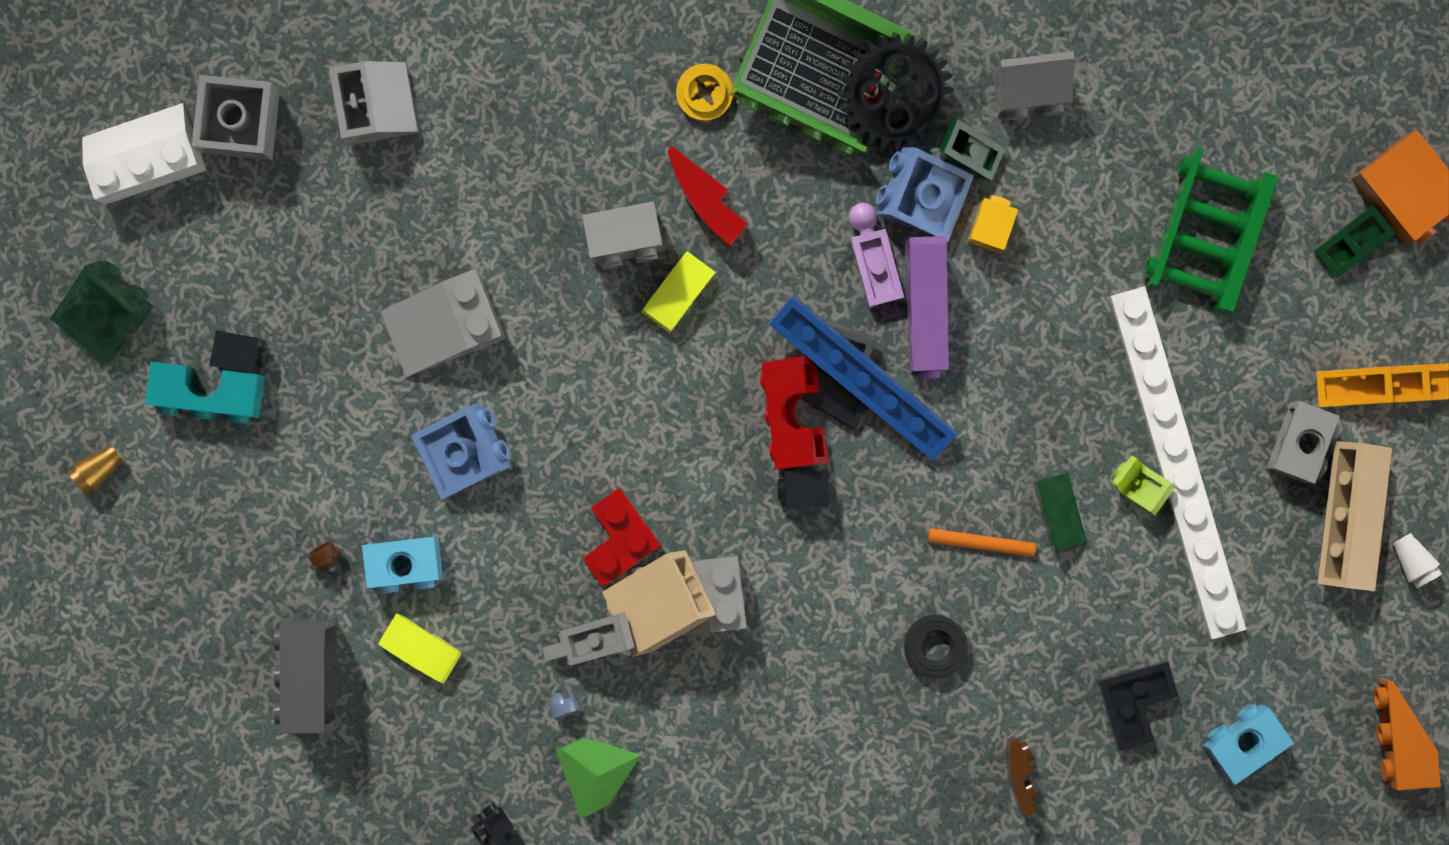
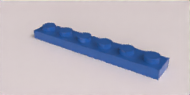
(862, 377)

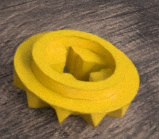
(709, 76)

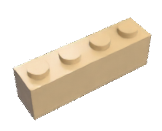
(1354, 515)

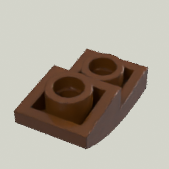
(1018, 766)

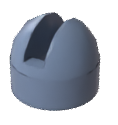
(563, 704)

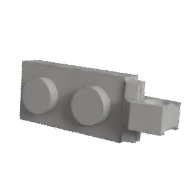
(592, 640)

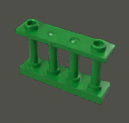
(1246, 225)

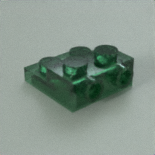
(102, 310)

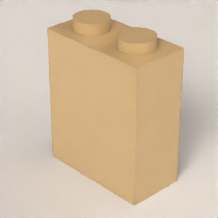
(660, 601)

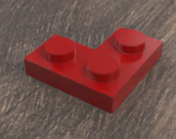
(629, 539)

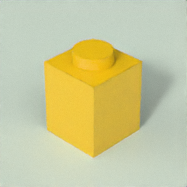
(993, 224)

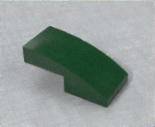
(1355, 241)

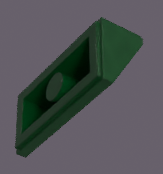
(1060, 512)

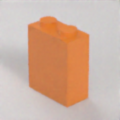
(1408, 188)

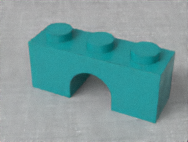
(172, 389)

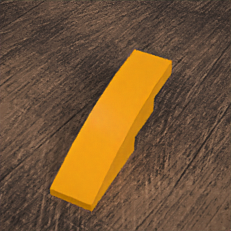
(1383, 385)

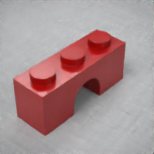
(784, 385)

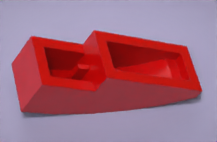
(706, 199)

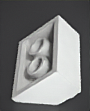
(141, 155)

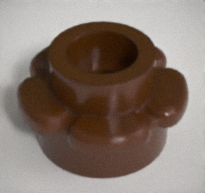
(324, 556)

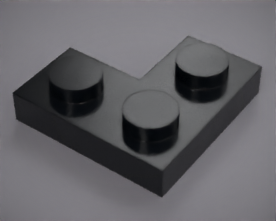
(1125, 699)

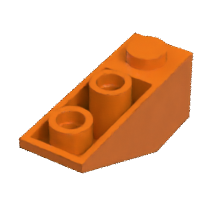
(1409, 753)

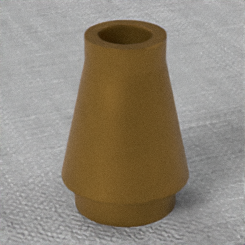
(95, 469)

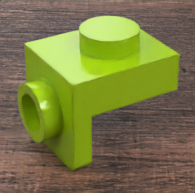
(1142, 485)

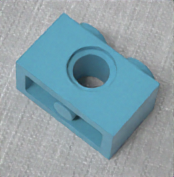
(381, 559)
(1268, 742)

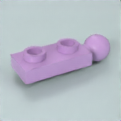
(874, 257)

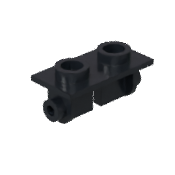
(493, 827)

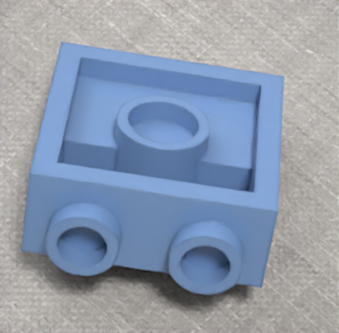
(923, 192)
(462, 450)

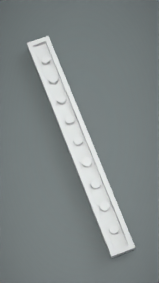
(1177, 463)

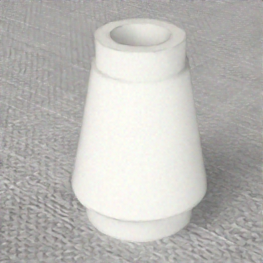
(1416, 561)

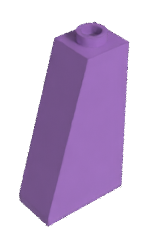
(927, 305)

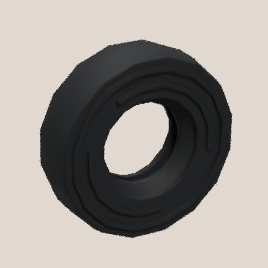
(953, 660)

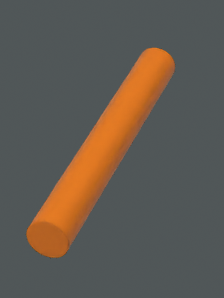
(981, 542)

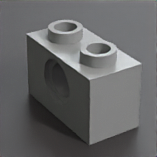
(1287, 455)

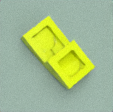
(678, 292)
(420, 648)

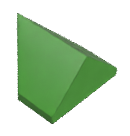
(594, 772)

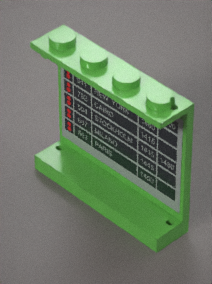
(798, 63)

